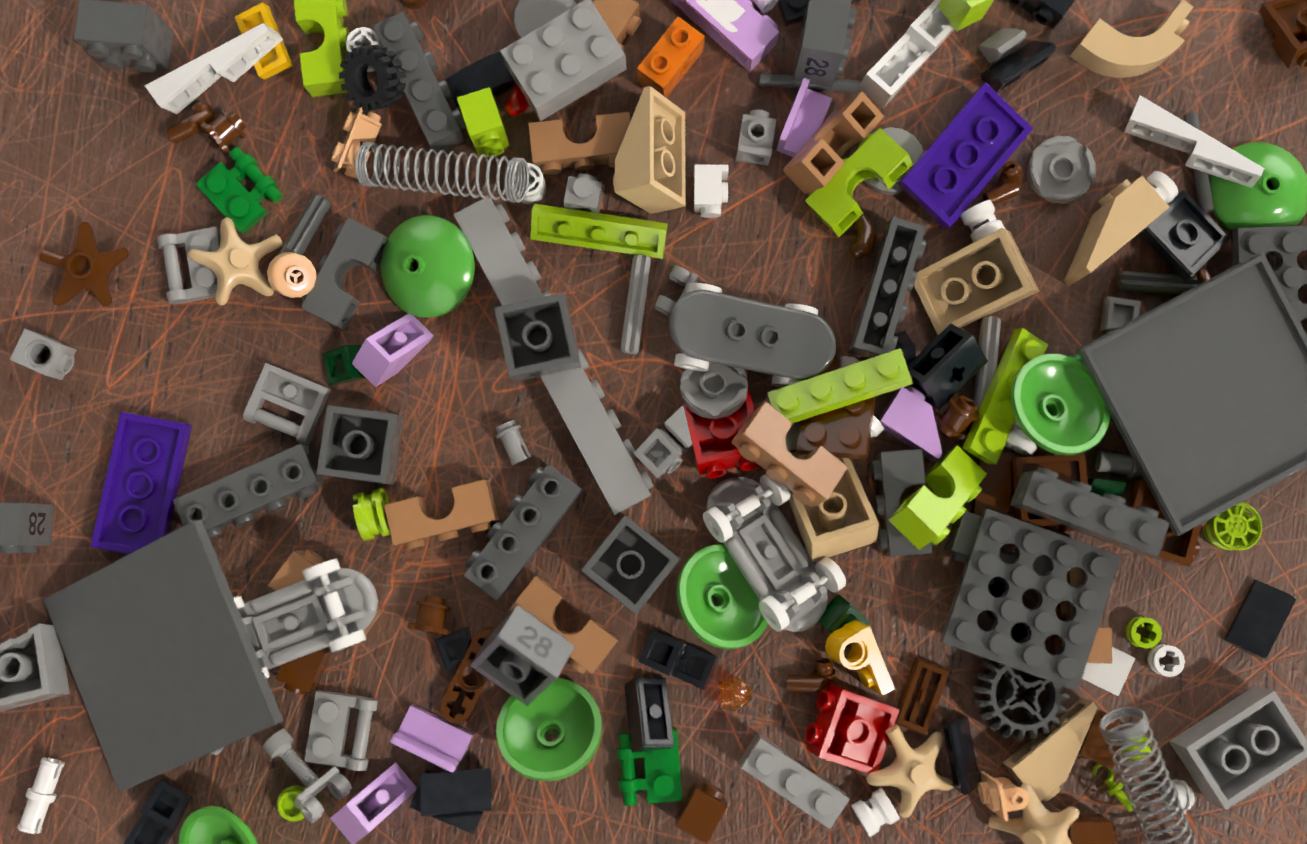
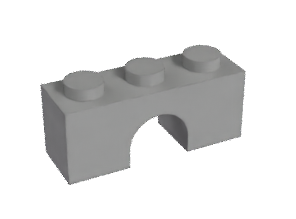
(793, 781)

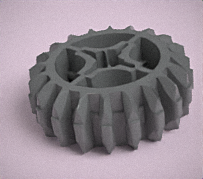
(1034, 686)

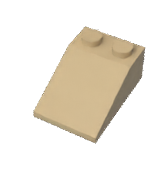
(653, 155)
(1122, 216)
(975, 281)
(838, 523)

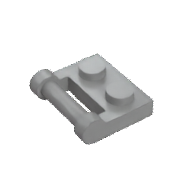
(202, 278)
(291, 393)
(330, 729)

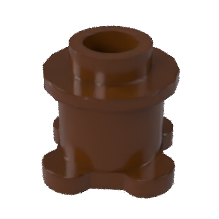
(224, 129)
(958, 417)
(431, 616)

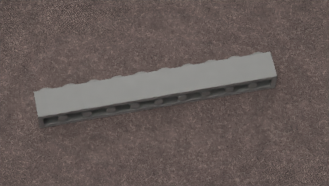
(571, 390)

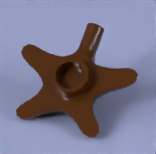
(85, 268)

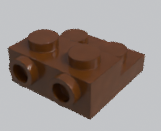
(1289, 24)
(1067, 466)
(1175, 549)

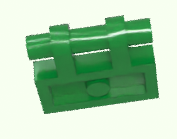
(230, 195)
(661, 772)

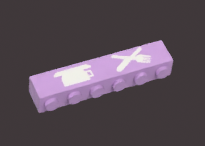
(734, 27)

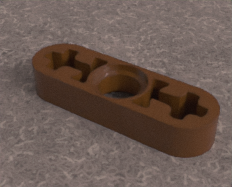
(452, 693)

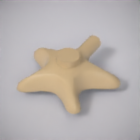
(236, 262)
(911, 770)
(1037, 823)

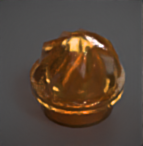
(734, 693)

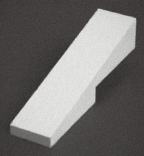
(906, 55)
(229, 60)
(1205, 152)

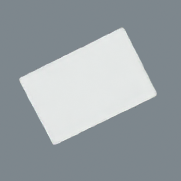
(1110, 676)

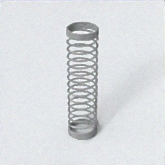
(380, 165)
(1139, 730)

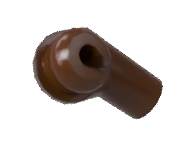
(190, 125)
(1008, 185)
(865, 238)
(815, 681)

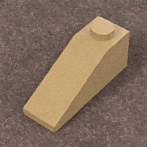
(1049, 759)

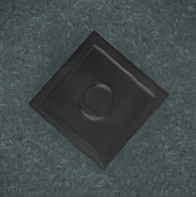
(1184, 236)

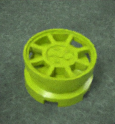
(371, 514)
(1234, 528)

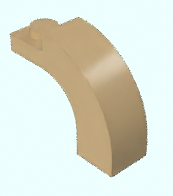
(1123, 56)

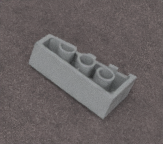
(32, 668)

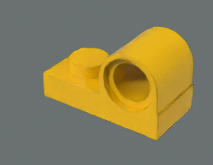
(862, 656)

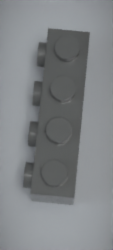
(423, 91)
(887, 288)
(252, 491)
(1089, 513)
(522, 532)

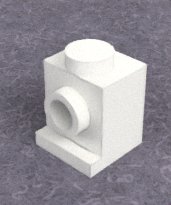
(710, 190)

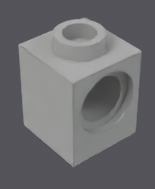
(30, 354)

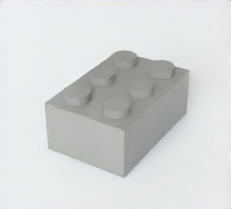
(564, 59)
(1241, 747)

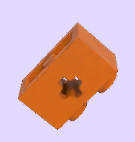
(671, 57)

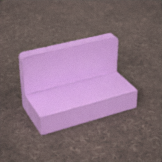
(804, 119)
(432, 738)

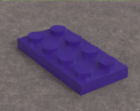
(965, 156)
(140, 483)

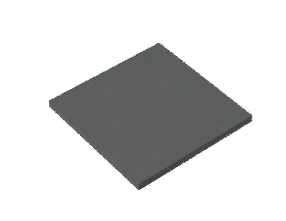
(1209, 392)
(162, 657)

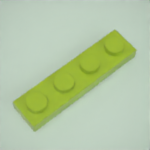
(598, 231)
(842, 387)
(997, 418)

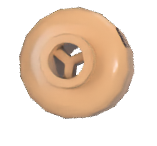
(281, 269)

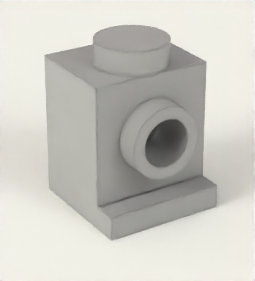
(752, 148)
(584, 193)
(660, 453)

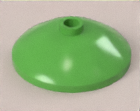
(1259, 206)
(443, 266)
(1068, 392)
(736, 617)
(559, 710)
(215, 826)

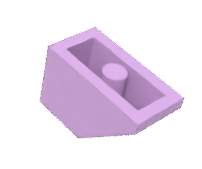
(391, 349)
(912, 422)
(373, 803)

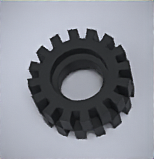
(357, 81)

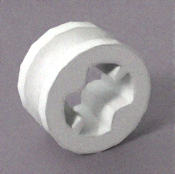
(1171, 669)

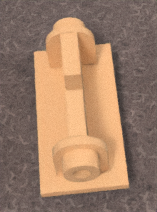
(359, 129)
(1001, 795)

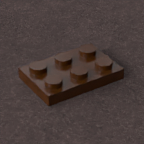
(843, 430)

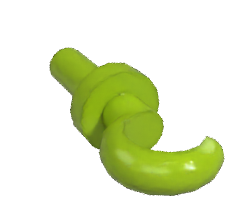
(1115, 787)

